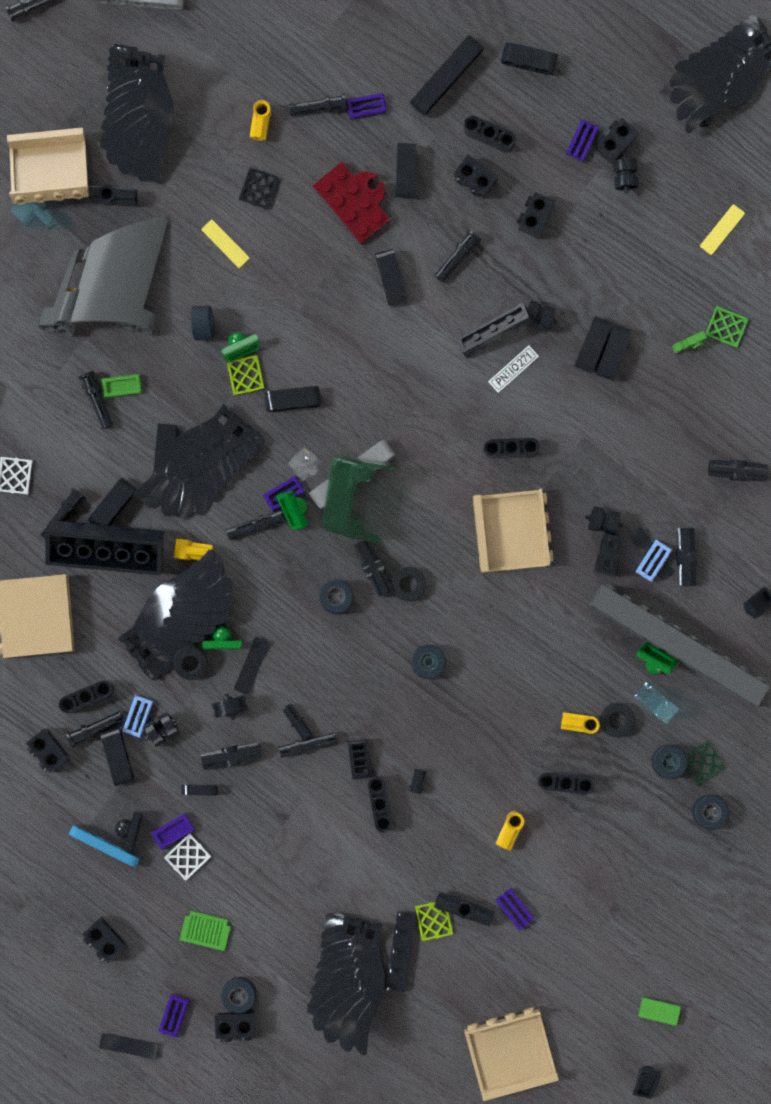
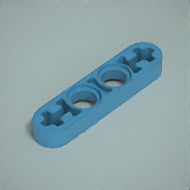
(104, 846)

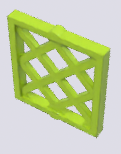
(258, 372)
(437, 935)

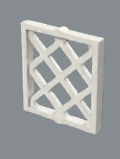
(16, 460)
(198, 846)

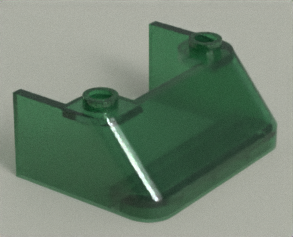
(340, 495)

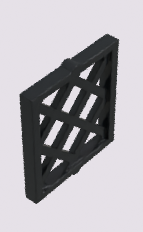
(271, 192)

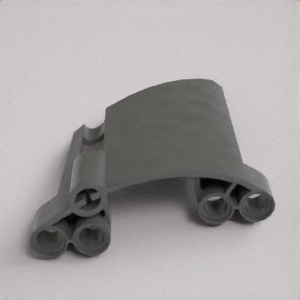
(112, 281)

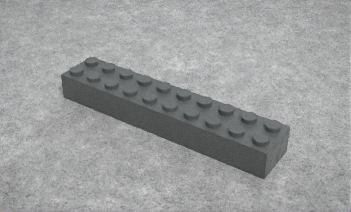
(684, 648)

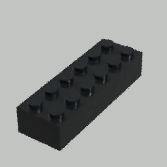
(104, 547)

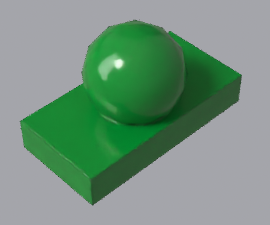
(240, 346)
(293, 509)
(222, 640)
(656, 659)

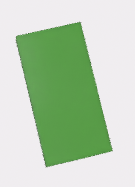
(122, 386)
(659, 1011)

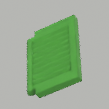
(205, 930)

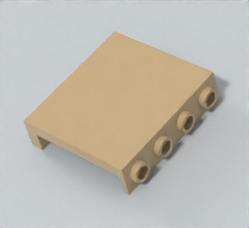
(48, 166)
(512, 531)
(36, 616)
(510, 1054)

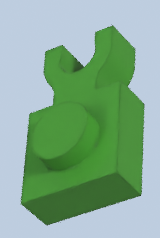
(694, 341)

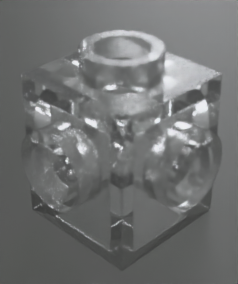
(305, 463)

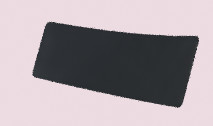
(643, 543)
(251, 665)
(128, 1046)

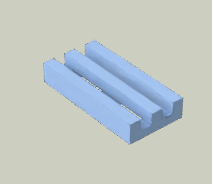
(644, 574)
(145, 718)

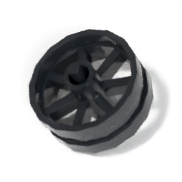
(229, 706)

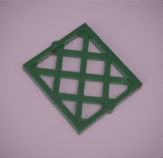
(714, 755)

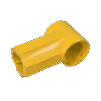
(260, 122)
(188, 550)
(577, 722)
(510, 832)

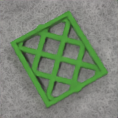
(732, 315)

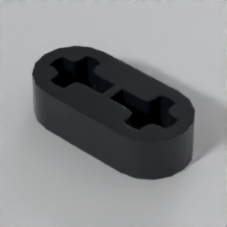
(210, 790)

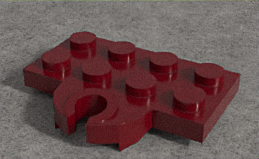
(354, 200)

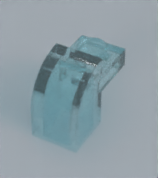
(29, 211)
(656, 703)

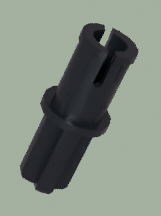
(296, 721)

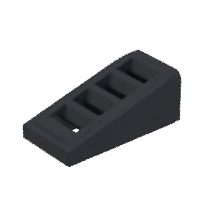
(351, 744)

